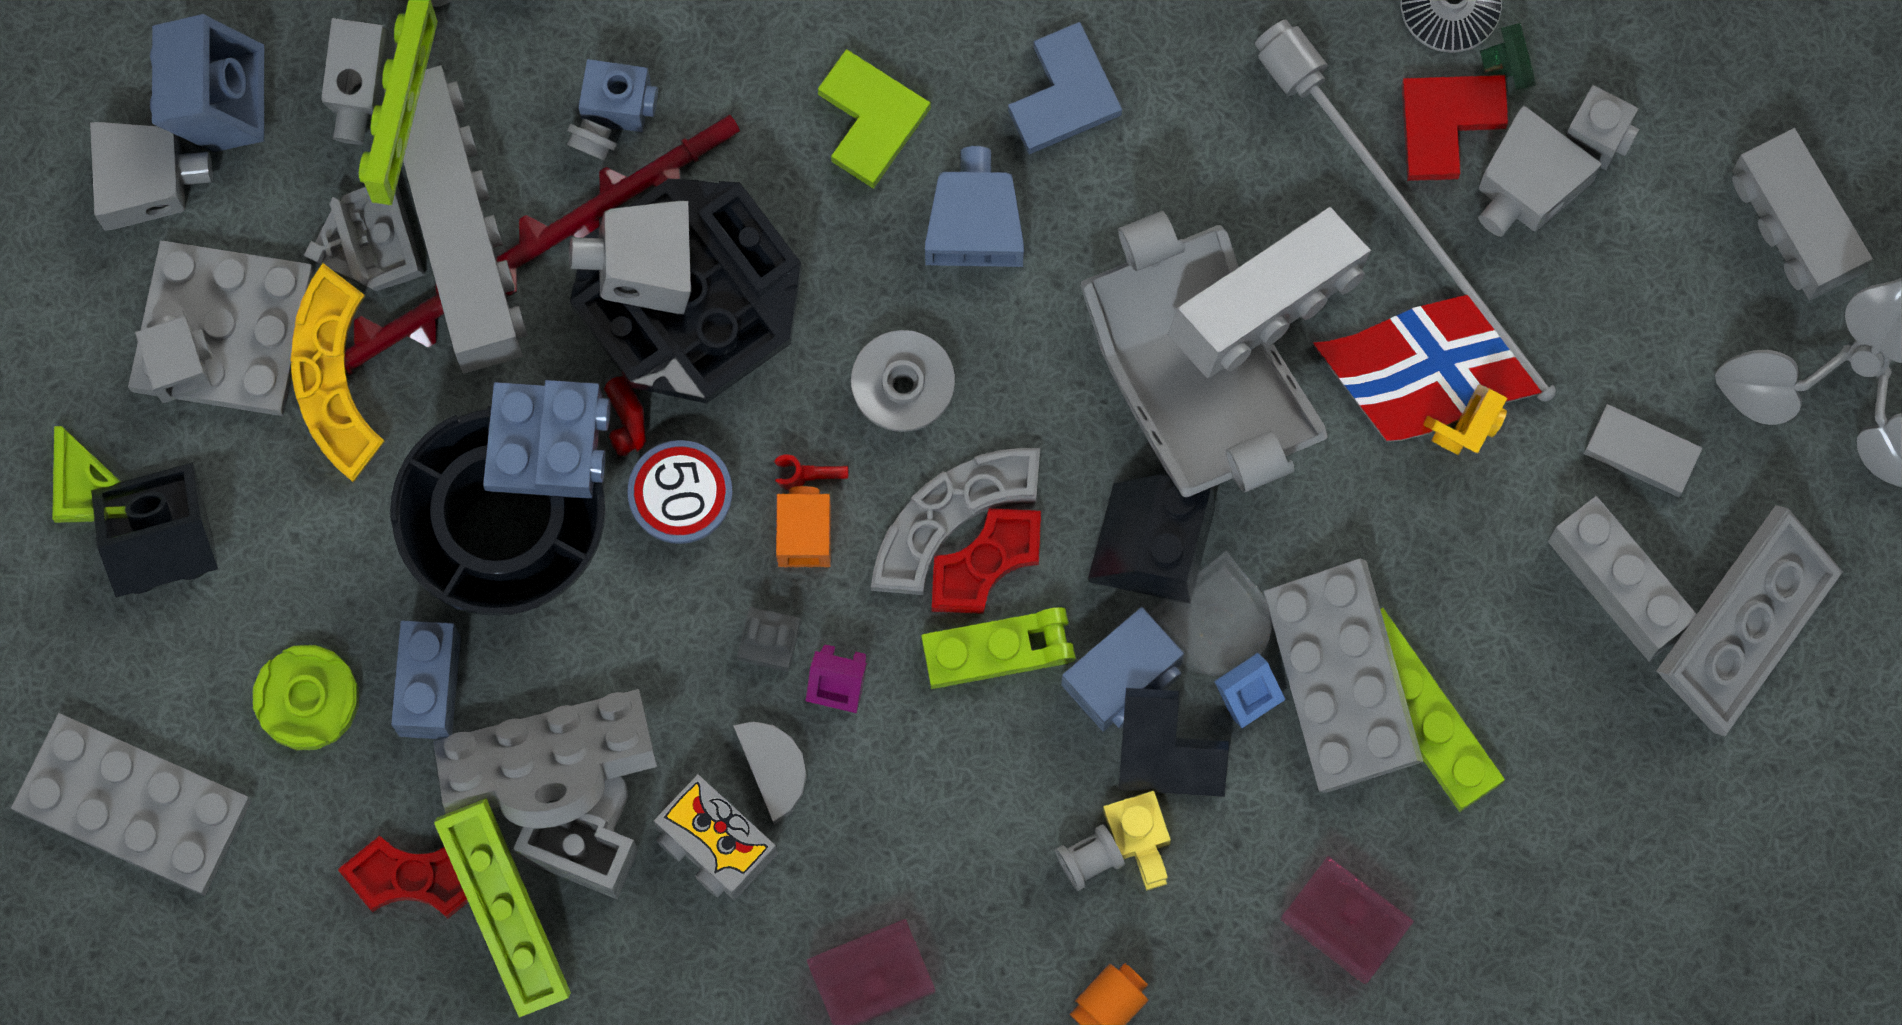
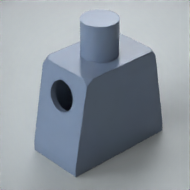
(974, 216)

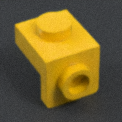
(1480, 419)

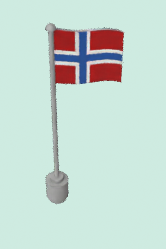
(1425, 356)

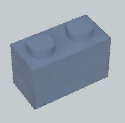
(1129, 657)
(426, 680)

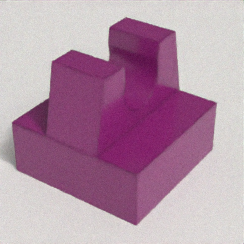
(836, 680)

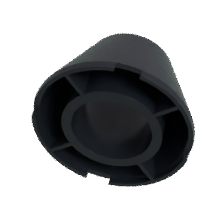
(433, 495)

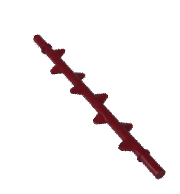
(537, 238)

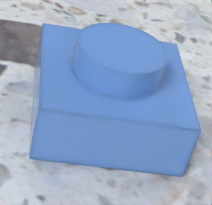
(1249, 690)

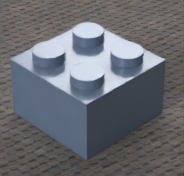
(207, 83)

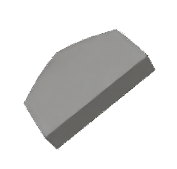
(368, 241)

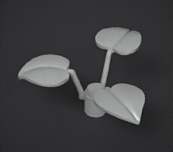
(1767, 388)

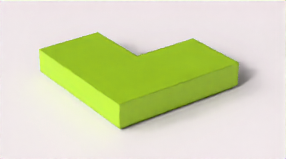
(884, 114)

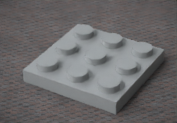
(247, 316)

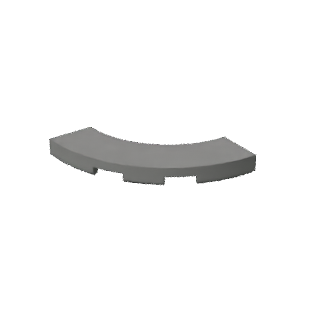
(944, 506)

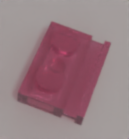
(1347, 920)
(871, 975)

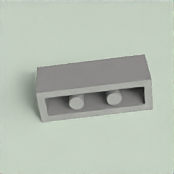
(1800, 215)
(1622, 578)

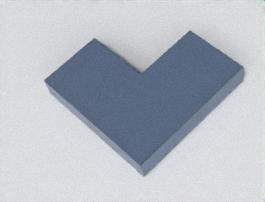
(1078, 92)

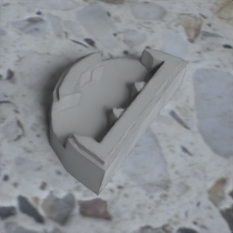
(775, 766)

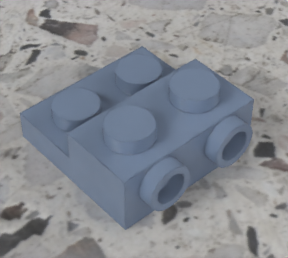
(546, 439)

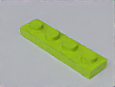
(394, 118)
(1442, 735)
(502, 907)

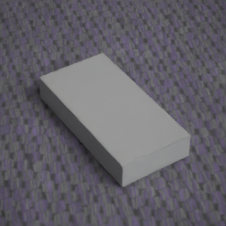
(1643, 450)

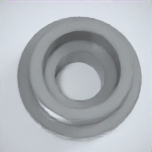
(591, 139)

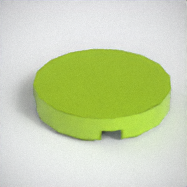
(321, 703)

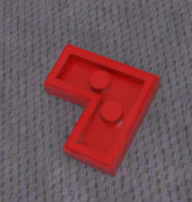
(1439, 109)

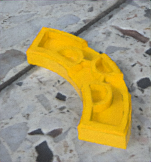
(321, 376)

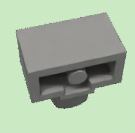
(586, 847)

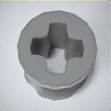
(1089, 857)

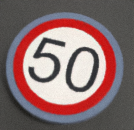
(680, 491)

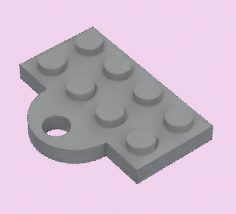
(546, 759)

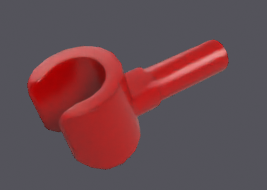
(807, 472)

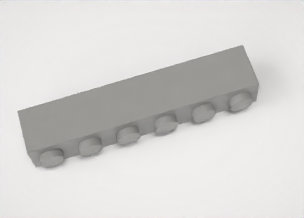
(457, 231)

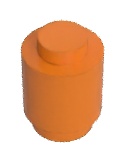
(1111, 998)

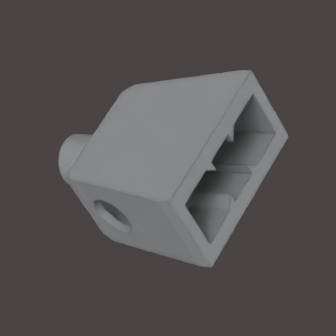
(354, 58)
(141, 173)
(1533, 175)
(640, 256)

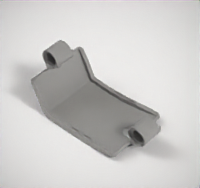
(1198, 426)

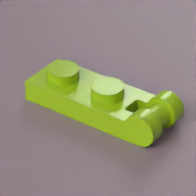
(996, 648)

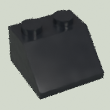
(163, 534)
(1153, 538)

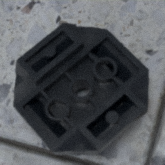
(735, 323)

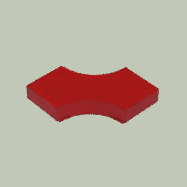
(967, 577)
(390, 875)

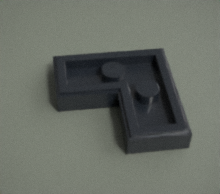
(1157, 759)

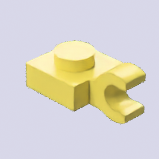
(1139, 832)

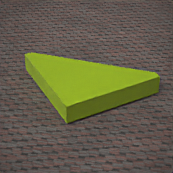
(74, 477)

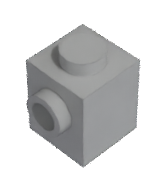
(1603, 126)
(175, 357)

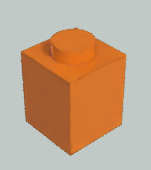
(803, 528)

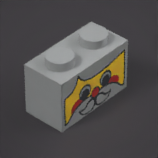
(714, 839)

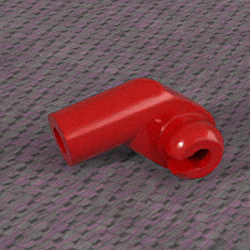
(631, 414)

